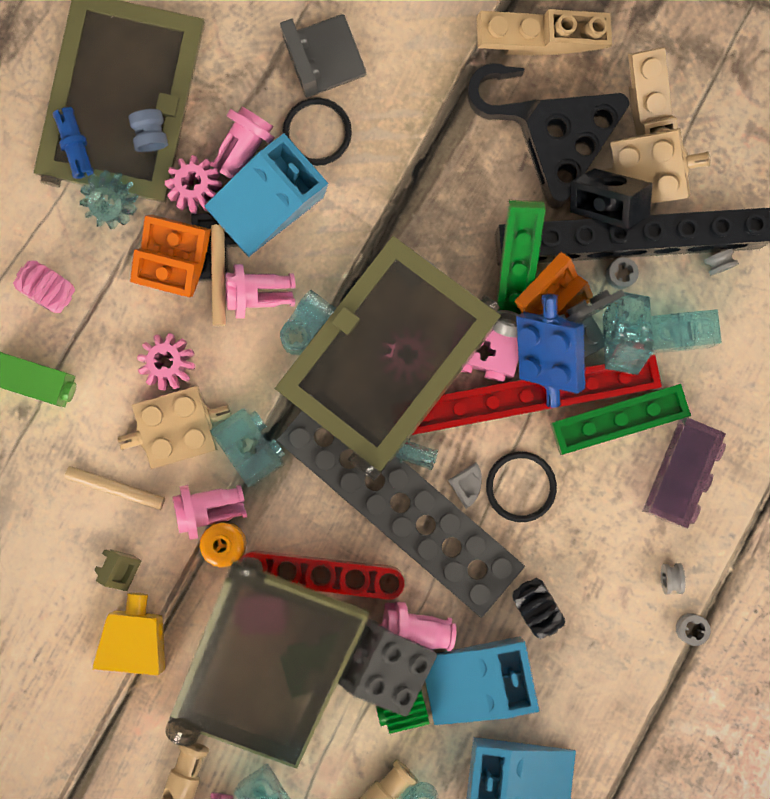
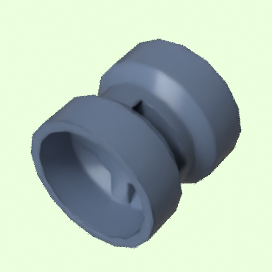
(148, 130)

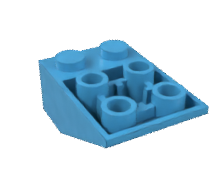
(267, 195)
(482, 683)
(519, 771)

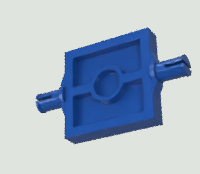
(551, 351)

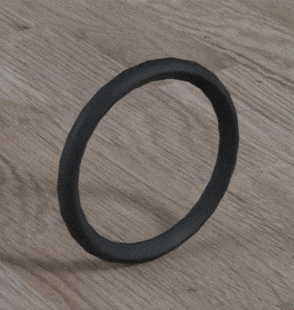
(322, 101)
(520, 518)

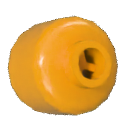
(235, 544)

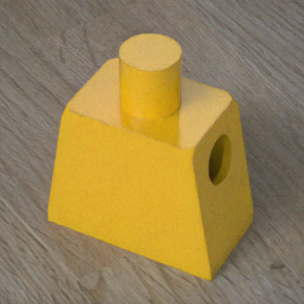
(132, 640)

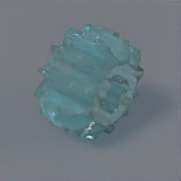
(102, 210)

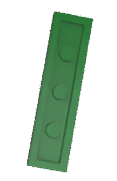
(519, 251)
(620, 419)

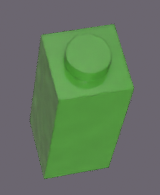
(36, 380)

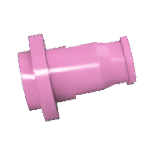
(241, 141)
(243, 293)
(207, 508)
(421, 629)

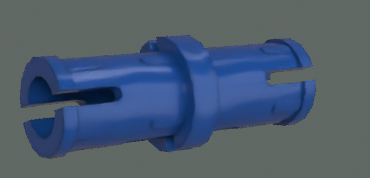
(73, 142)

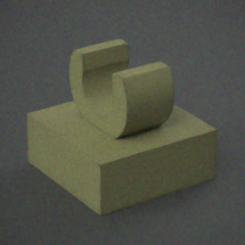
(117, 570)

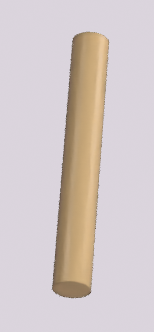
(218, 275)
(115, 488)

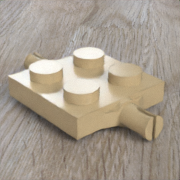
(657, 160)
(174, 427)

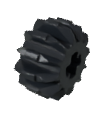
(538, 608)

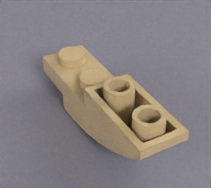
(544, 34)
(650, 92)

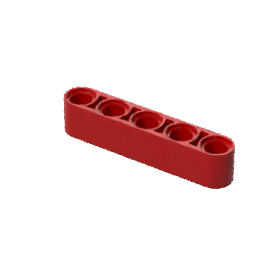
(338, 569)

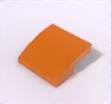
(170, 255)
(557, 279)

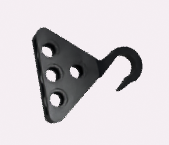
(571, 115)

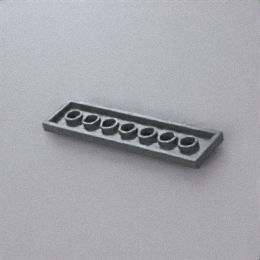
(401, 527)

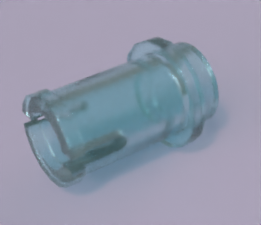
(417, 455)

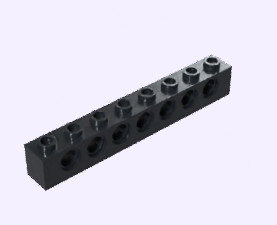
(652, 236)

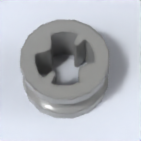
(721, 262)
(613, 267)
(673, 578)
(689, 639)

